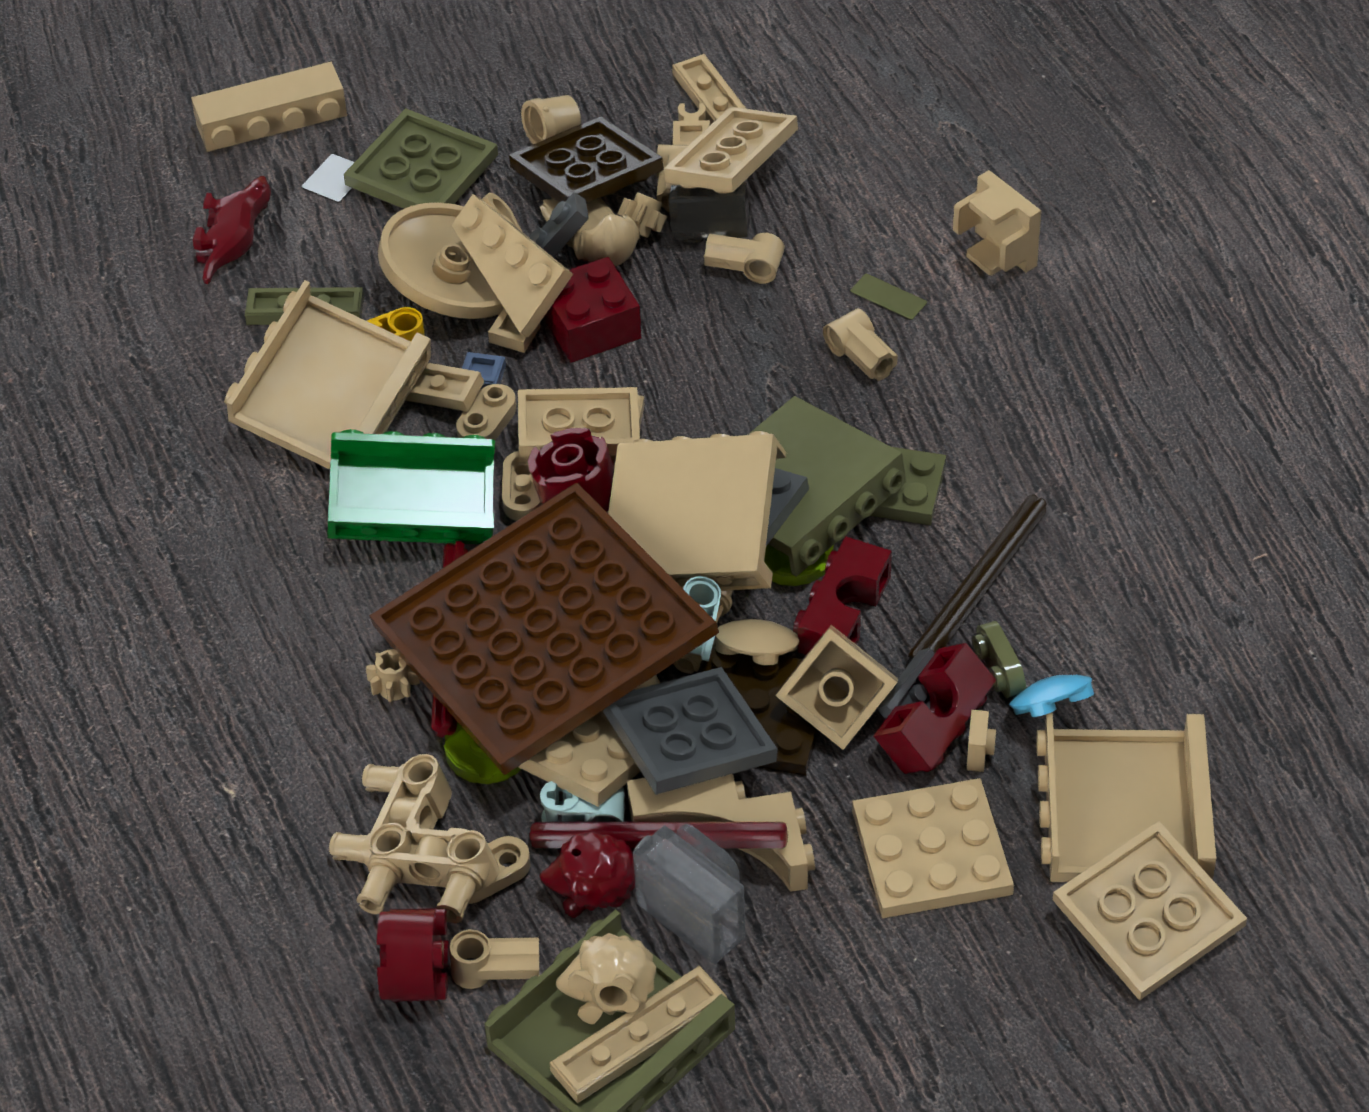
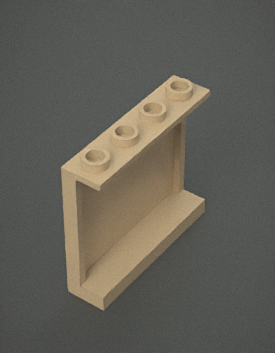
(324, 376)
(700, 504)
(1117, 784)

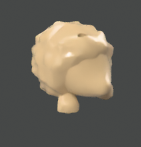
(609, 976)

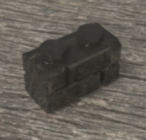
(704, 212)

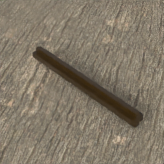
(981, 576)

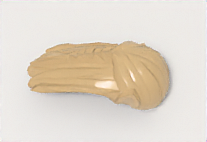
(601, 234)

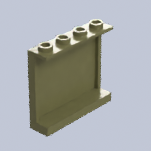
(845, 477)
(546, 1023)

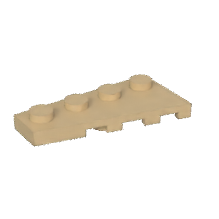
(513, 265)

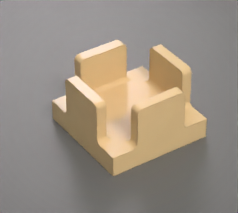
(1004, 222)

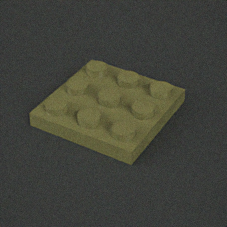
(420, 162)

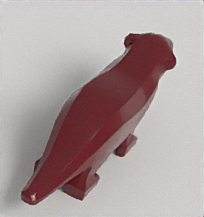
(231, 226)

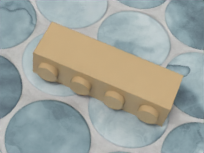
(269, 106)

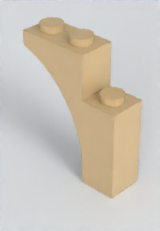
(725, 801)

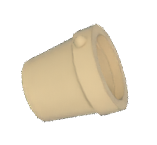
(549, 117)

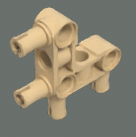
(408, 848)

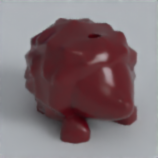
(591, 872)

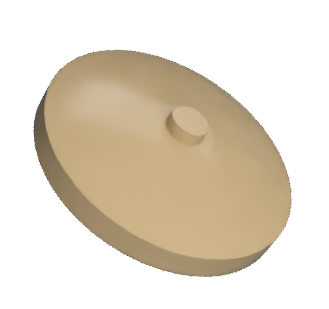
(432, 265)

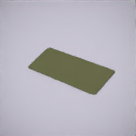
(888, 296)

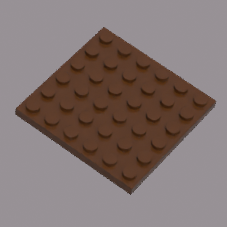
(543, 627)

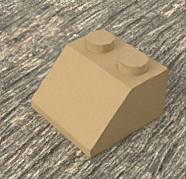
(837, 687)

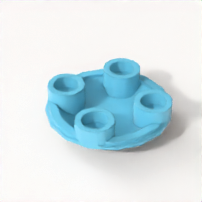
(1041, 696)

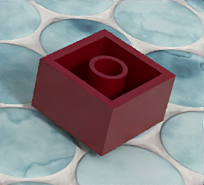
(594, 311)

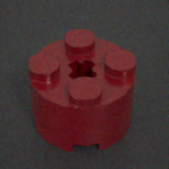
(572, 459)
(413, 954)

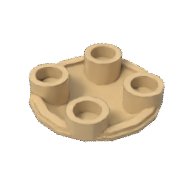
(756, 638)

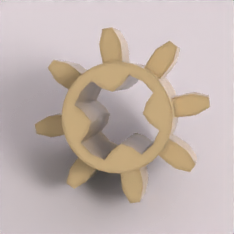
(644, 213)
(391, 676)

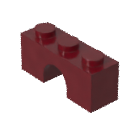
(851, 575)
(920, 735)

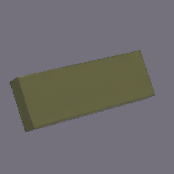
(267, 304)

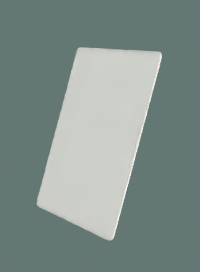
(329, 178)

